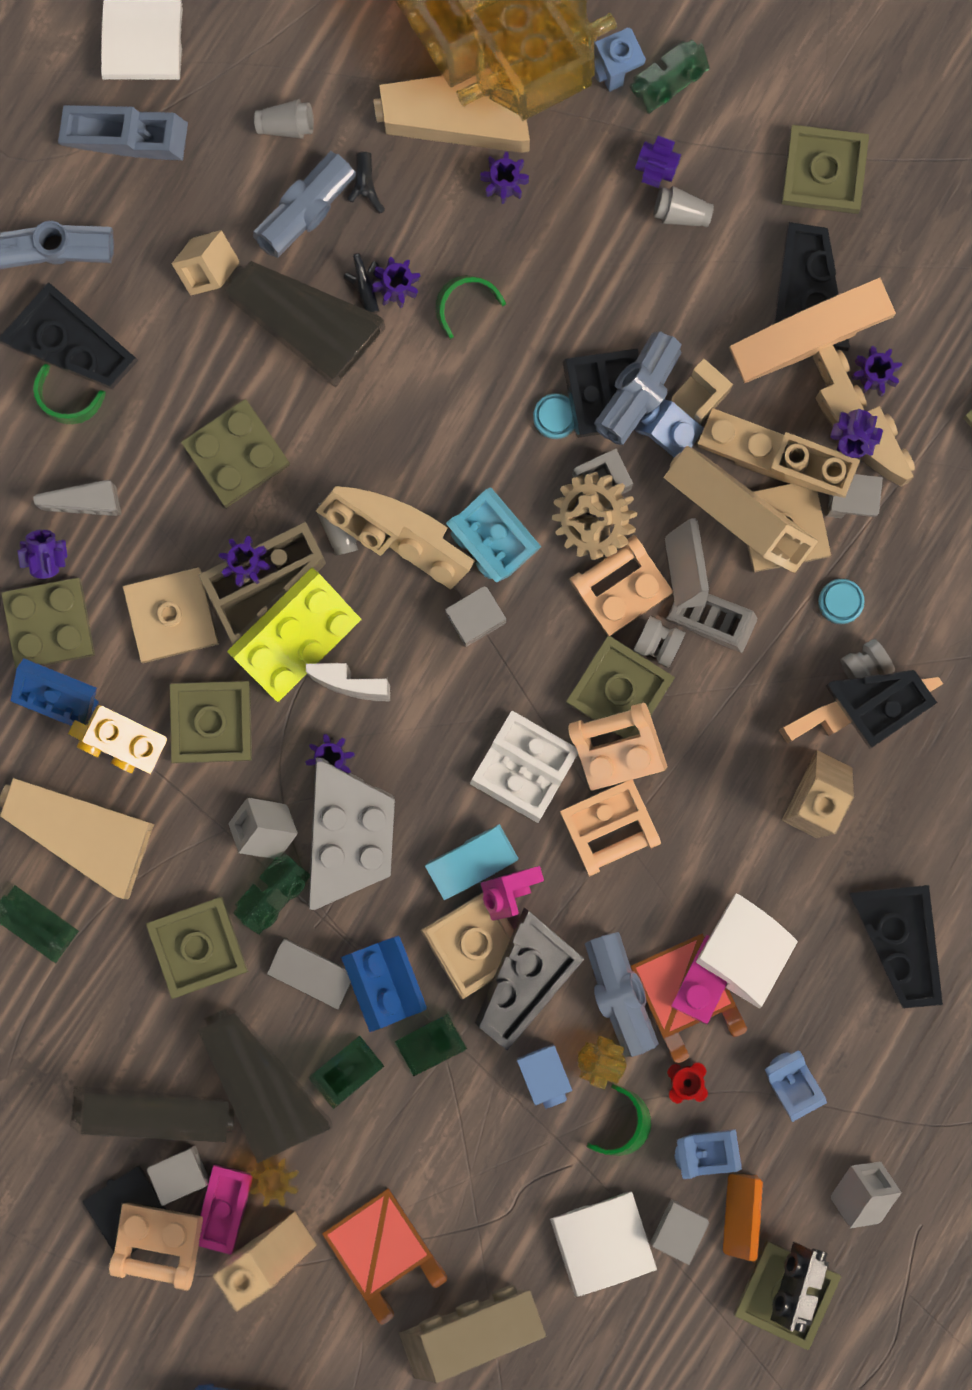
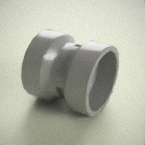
(651, 637)
(870, 662)

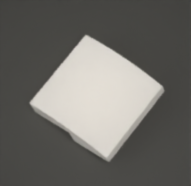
(141, 39)
(338, 678)
(524, 766)
(747, 950)
(603, 1244)

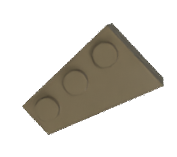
(289, 559)
(472, 1334)

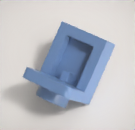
(616, 56)
(670, 427)
(794, 1085)
(708, 1153)

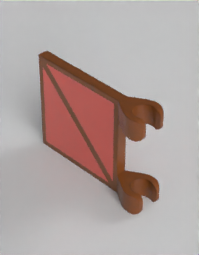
(661, 981)
(379, 1248)

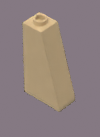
(432, 112)
(740, 510)
(821, 797)
(86, 836)
(264, 1261)

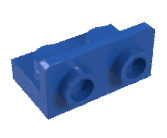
(53, 693)
(384, 983)

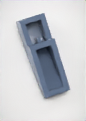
(123, 131)

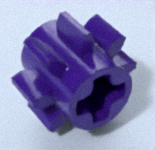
(658, 161)
(505, 167)
(399, 293)
(871, 380)
(856, 433)
(248, 550)
(42, 553)
(320, 752)

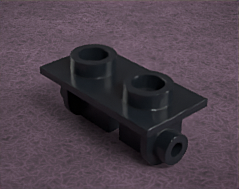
(792, 1304)

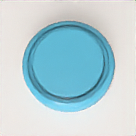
(554, 416)
(841, 601)

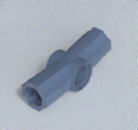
(304, 205)
(77, 245)
(639, 388)
(621, 994)

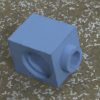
(545, 1076)

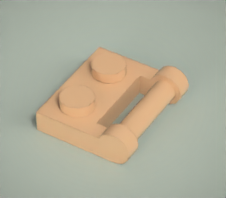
(628, 597)
(619, 759)
(603, 815)
(158, 1232)

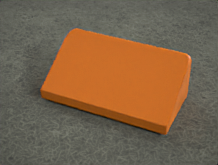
(742, 1216)

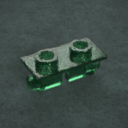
(684, 66)
(261, 909)
(36, 924)

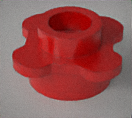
(695, 1091)

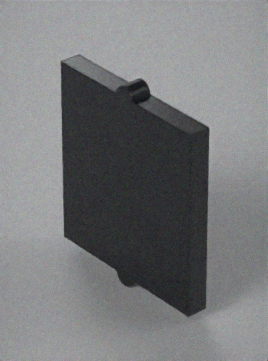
(107, 1203)

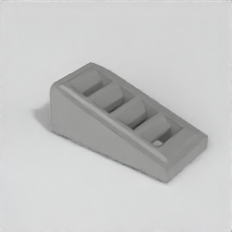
(90, 498)
(742, 634)

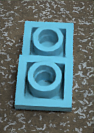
(471, 862)

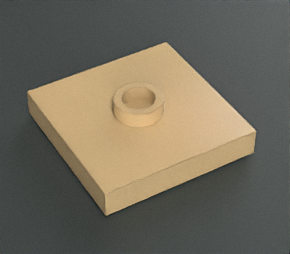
(803, 509)
(170, 615)
(469, 945)

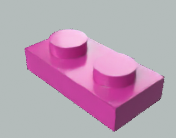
(699, 991)
(224, 1208)

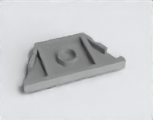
(348, 835)

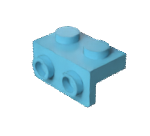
(493, 536)

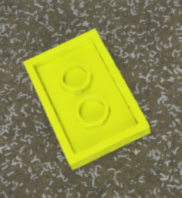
(294, 633)

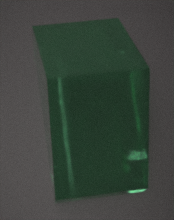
(431, 1044)
(346, 1072)

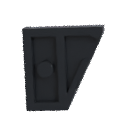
(592, 385)
(881, 702)

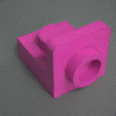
(501, 892)

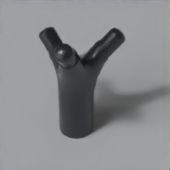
(364, 181)
(364, 283)

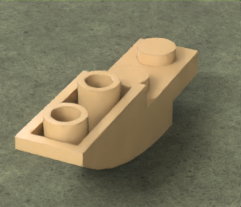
(844, 397)
(778, 455)
(388, 523)

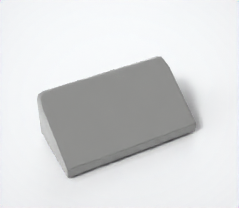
(687, 565)
(310, 973)

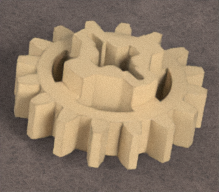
(600, 500)

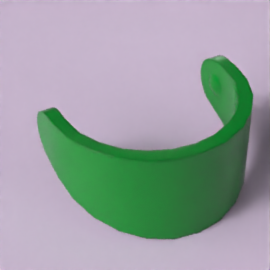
(449, 287)
(71, 419)
(642, 1131)

